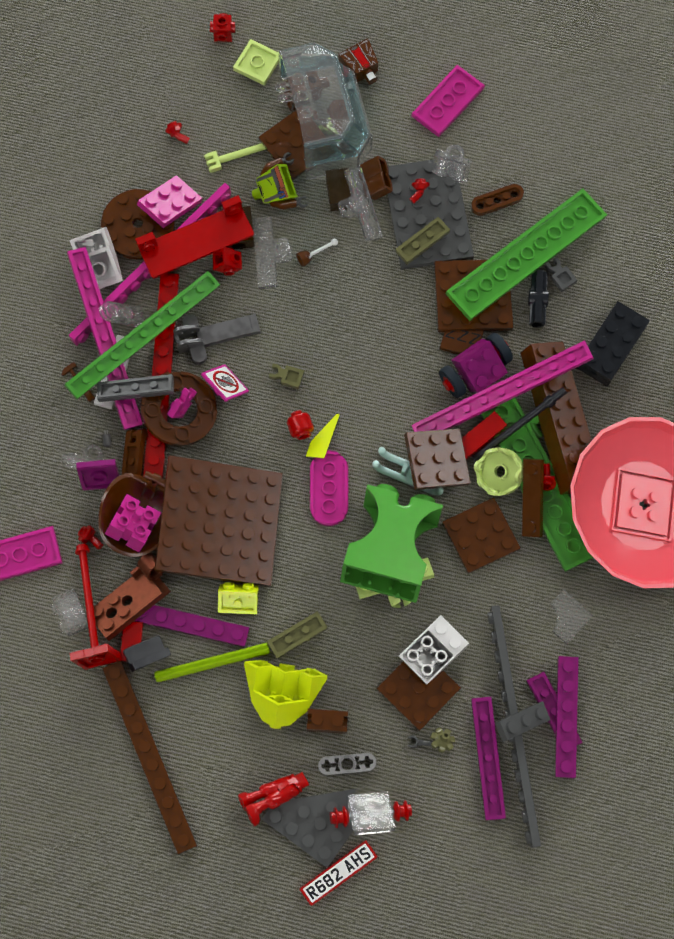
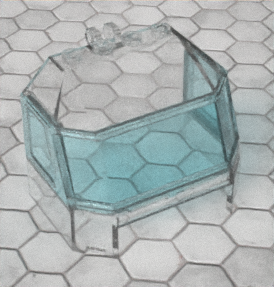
(327, 108)

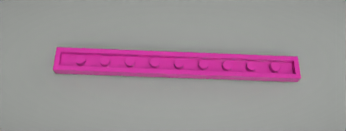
(101, 328)
(507, 389)

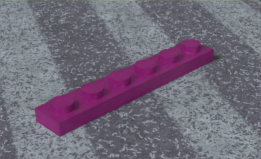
(195, 625)
(566, 717)
(488, 758)

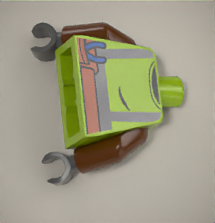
(277, 186)

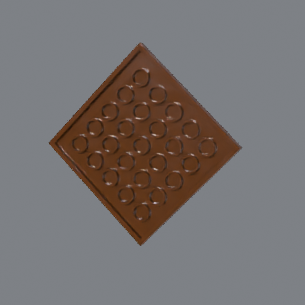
(218, 521)

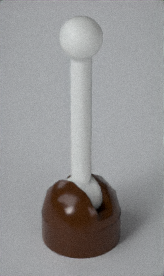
(305, 257)

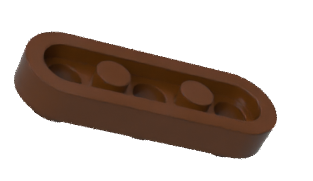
(502, 194)

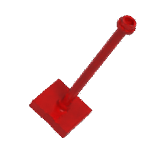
(98, 654)

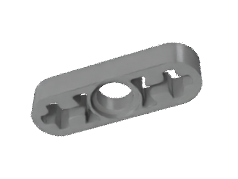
(331, 759)

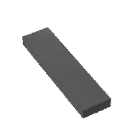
(135, 388)

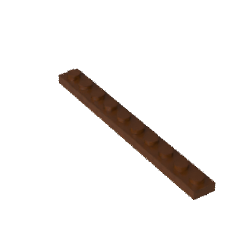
(149, 757)

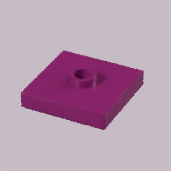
(97, 474)

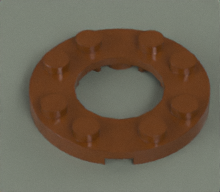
(186, 434)

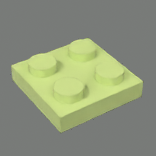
(257, 62)

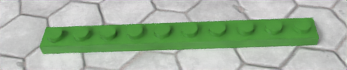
(141, 335)

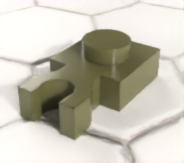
(289, 376)

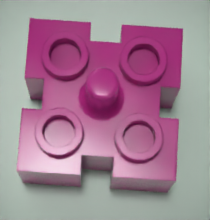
(133, 523)

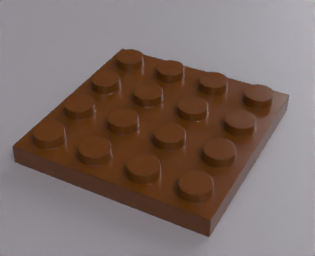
(449, 318)

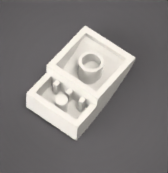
(101, 255)

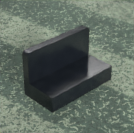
(146, 653)

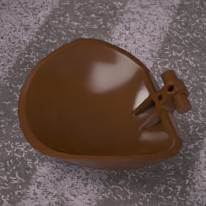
(146, 489)

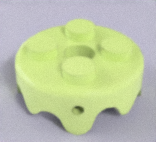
(487, 468)

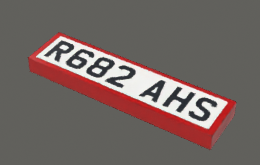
(338, 873)

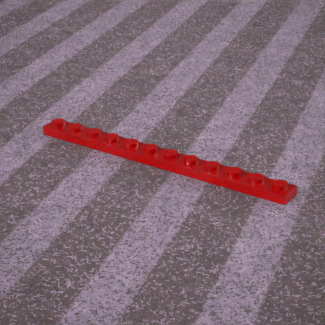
(162, 364)

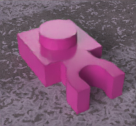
(180, 406)

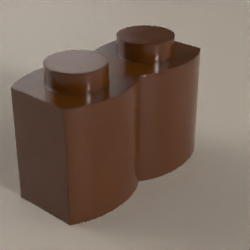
(377, 177)

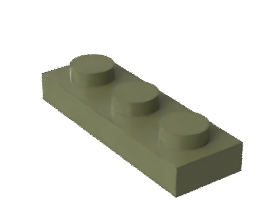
(422, 240)
(297, 635)

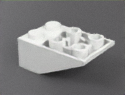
(434, 650)

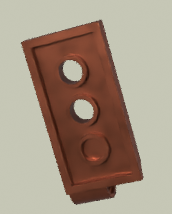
(145, 590)

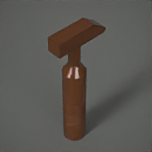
(89, 396)

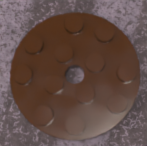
(119, 220)

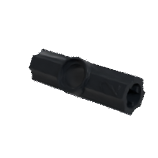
(538, 298)

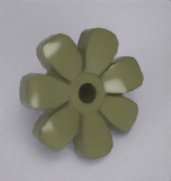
(442, 740)

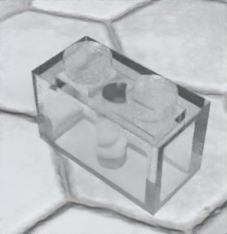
(70, 612)

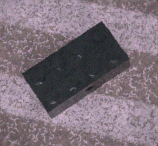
(614, 343)

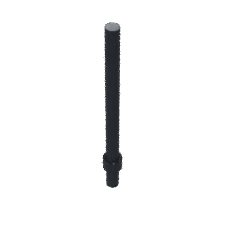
(549, 401)

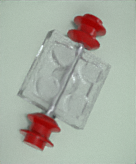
(371, 813)

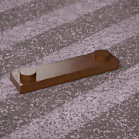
(532, 498)

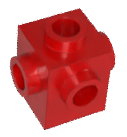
(222, 27)
(227, 261)

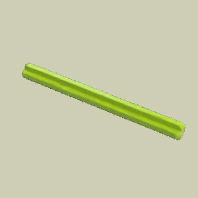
(212, 662)

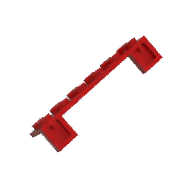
(195, 239)

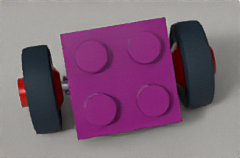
(477, 366)

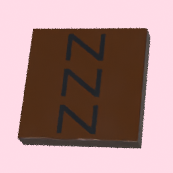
(459, 341)

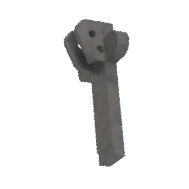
(212, 334)

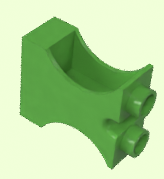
(388, 556)

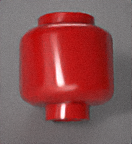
(300, 425)

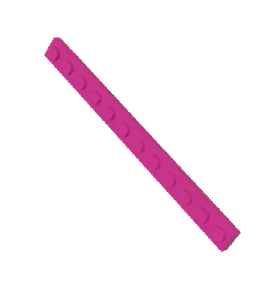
(134, 280)

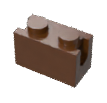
(327, 721)

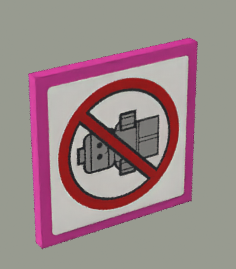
(224, 383)

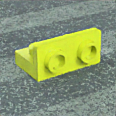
(238, 598)

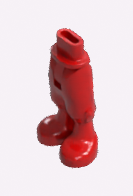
(274, 795)

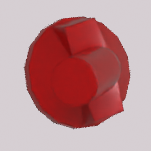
(174, 130)
(420, 185)
(549, 481)
(87, 534)

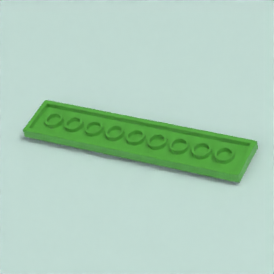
(525, 254)
(557, 508)

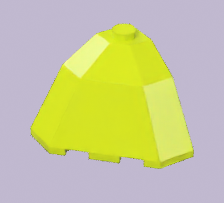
(282, 692)

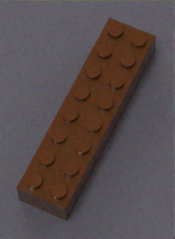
(565, 422)

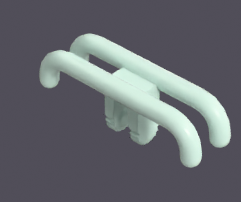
(405, 475)

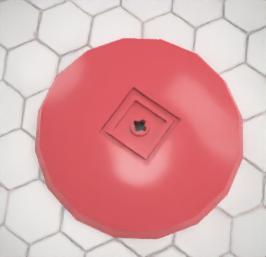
(612, 478)

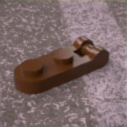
(134, 451)

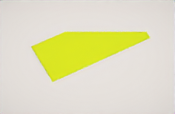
(320, 443)

